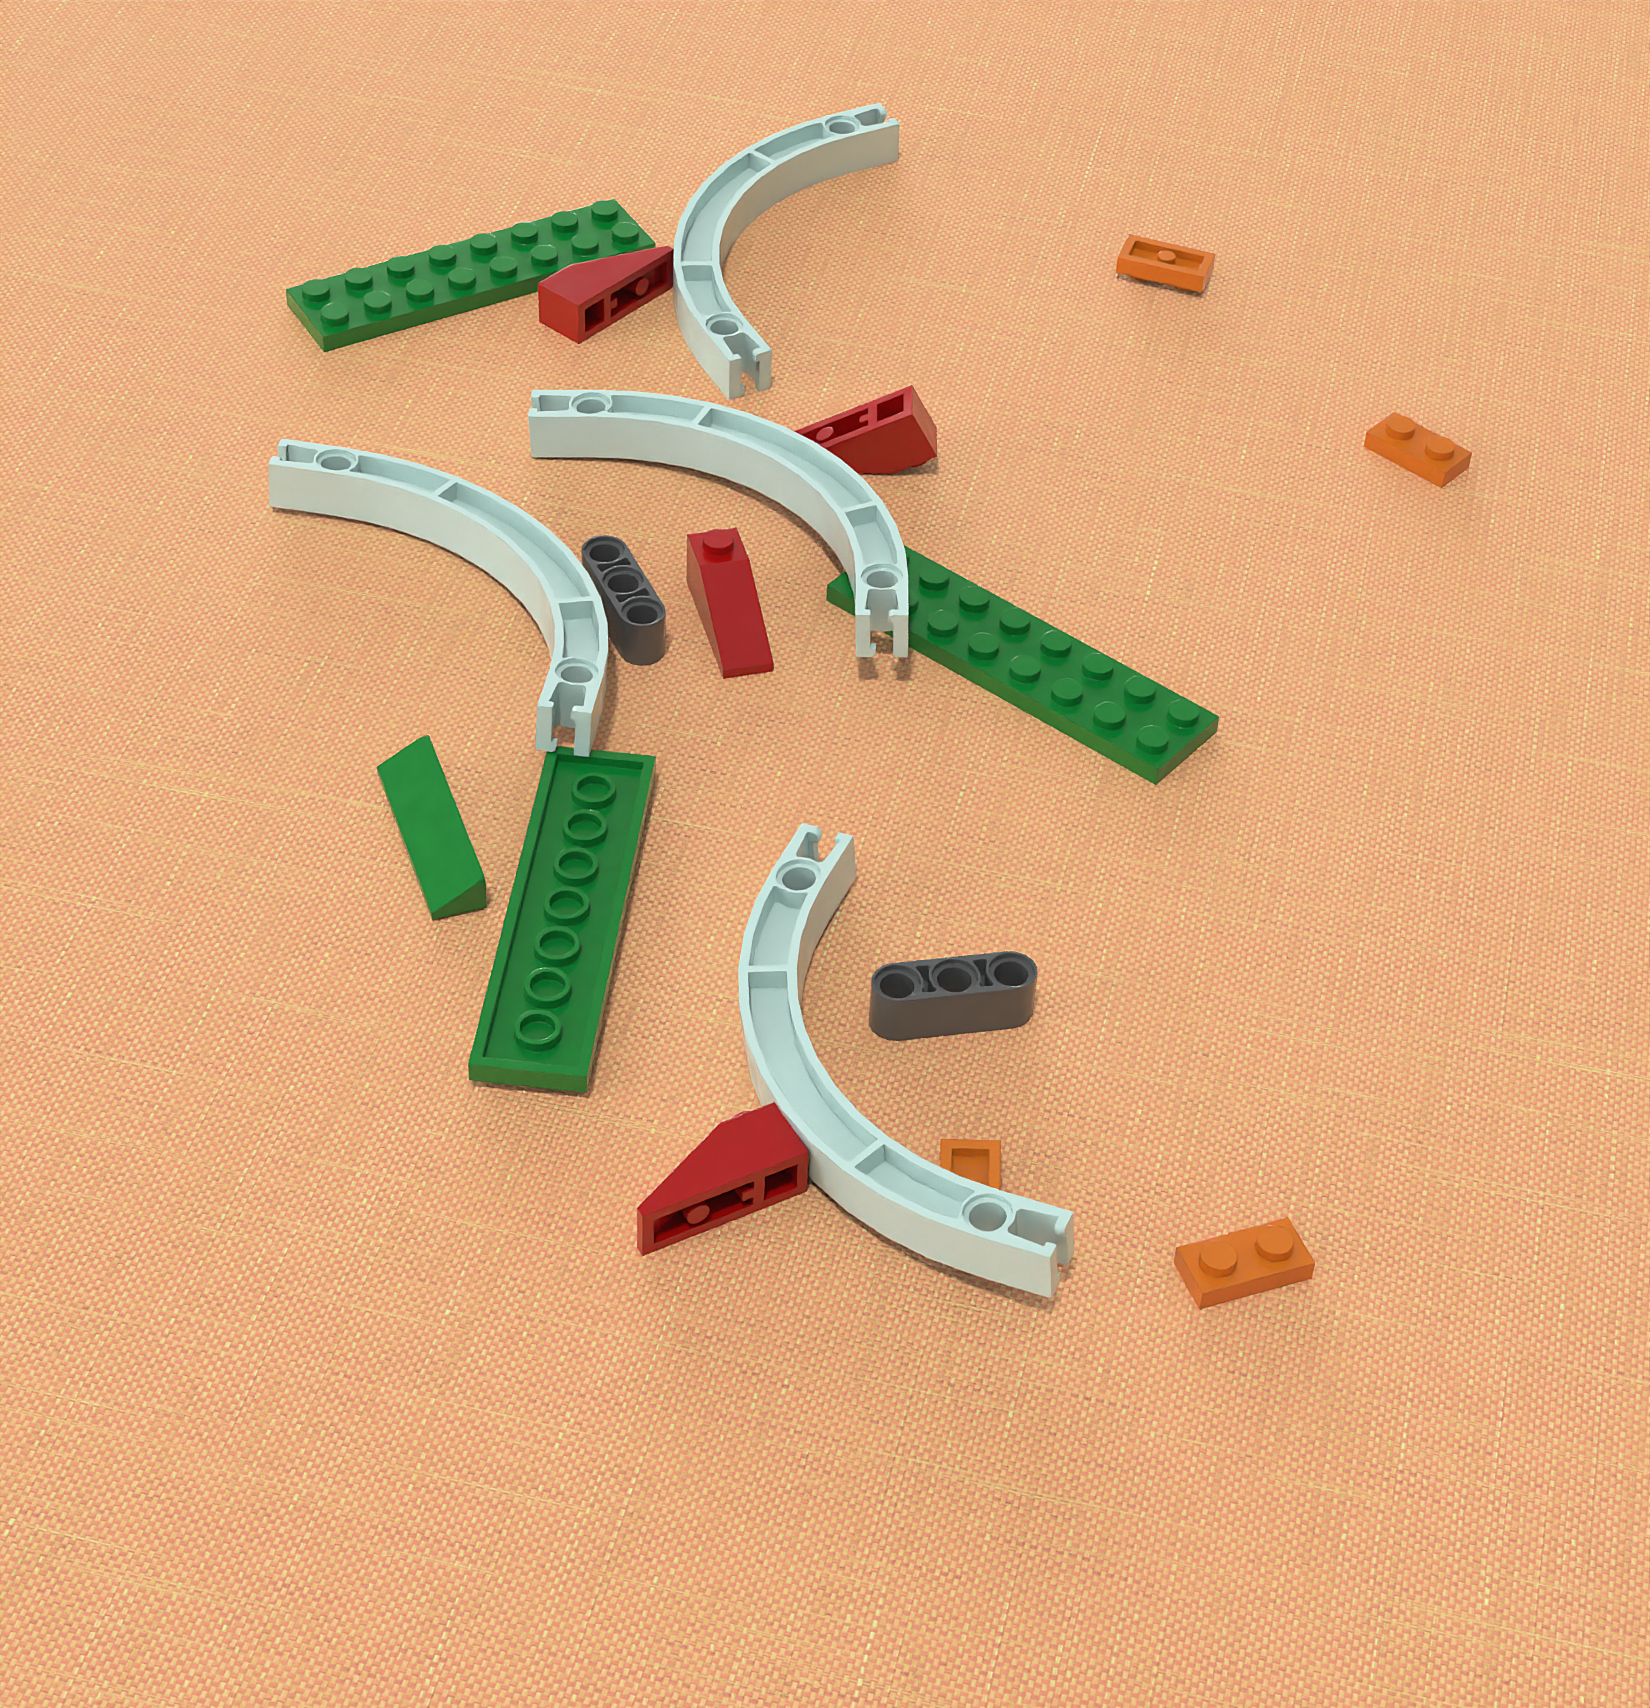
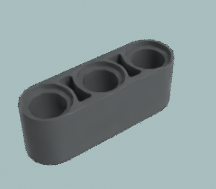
(629, 601)
(952, 995)

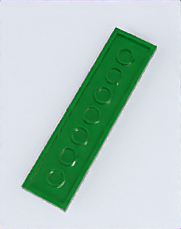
(460, 274)
(1045, 671)
(563, 922)

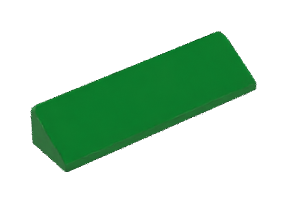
(433, 830)

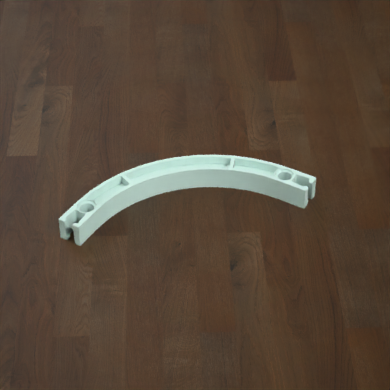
(731, 201)
(752, 454)
(488, 534)
(850, 1157)

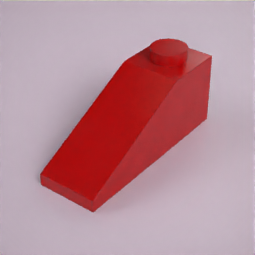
(603, 290)
(880, 434)
(728, 602)
(730, 1174)

